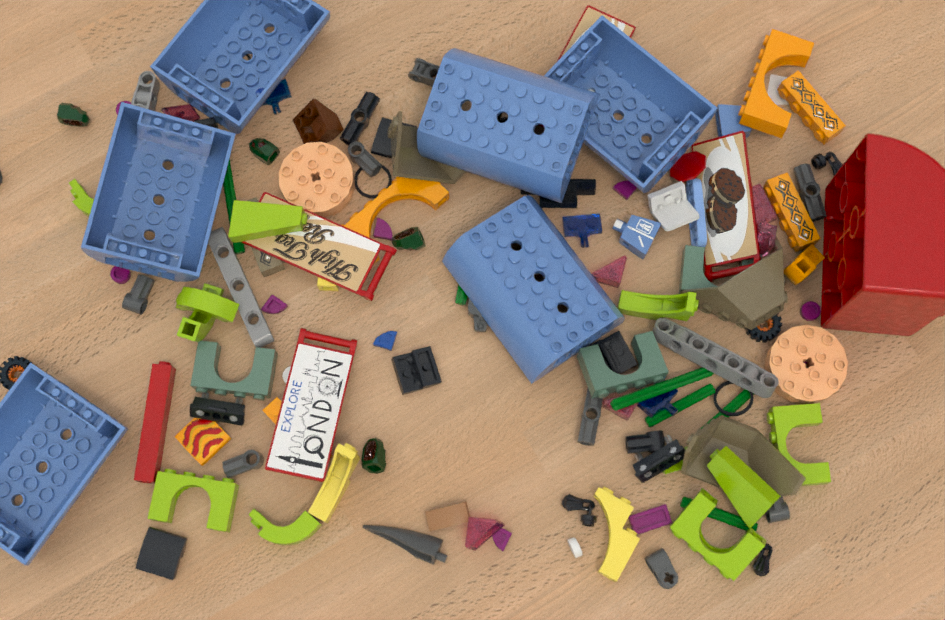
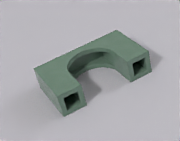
(692, 269)
(603, 381)
(256, 384)

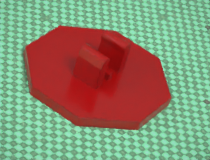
(688, 166)

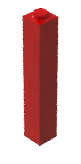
(155, 422)

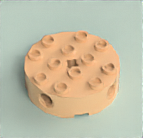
(316, 162)
(825, 364)

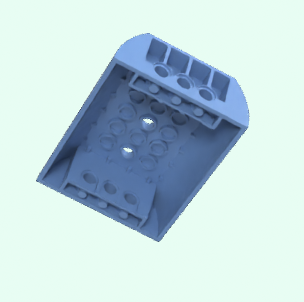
(213, 48)
(647, 96)
(509, 149)
(136, 175)
(518, 306)
(32, 433)

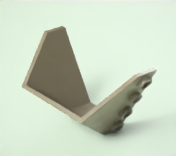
(408, 161)
(750, 295)
(748, 446)

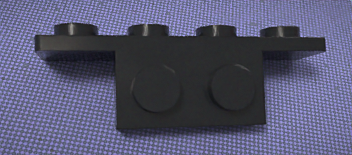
(574, 188)

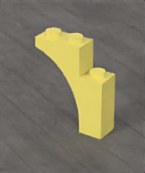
(335, 483)
(621, 541)

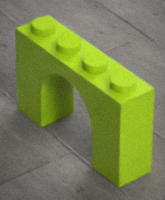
(788, 417)
(171, 485)
(729, 560)

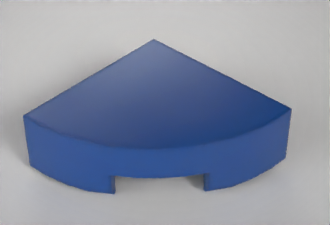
(386, 340)

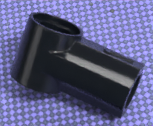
(646, 442)

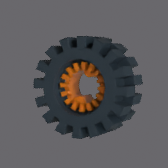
(766, 334)
(8, 371)

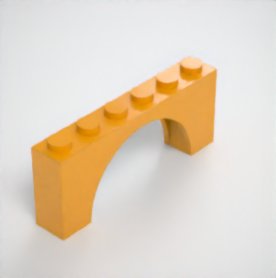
(760, 110)
(401, 189)

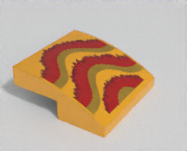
(202, 439)

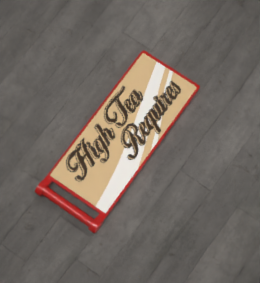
(327, 251)

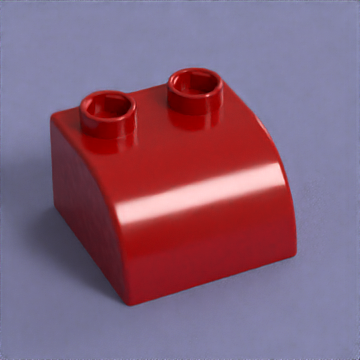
(884, 240)

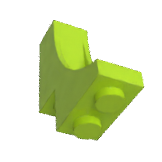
(658, 306)

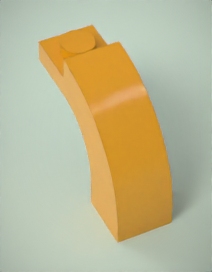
(803, 265)

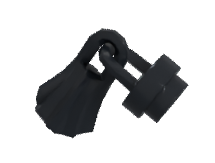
(819, 161)
(573, 503)
(761, 566)

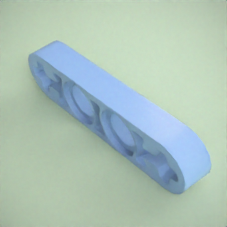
(698, 227)

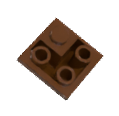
(317, 123)

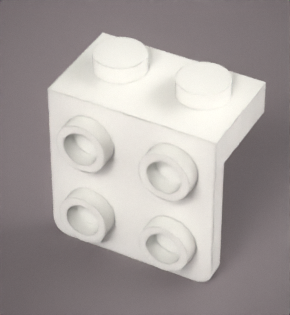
(671, 207)

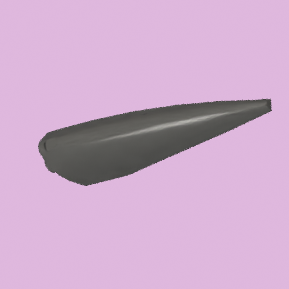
(418, 544)

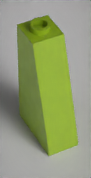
(264, 220)
(742, 485)

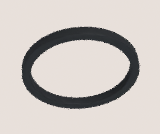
(364, 194)
(731, 413)

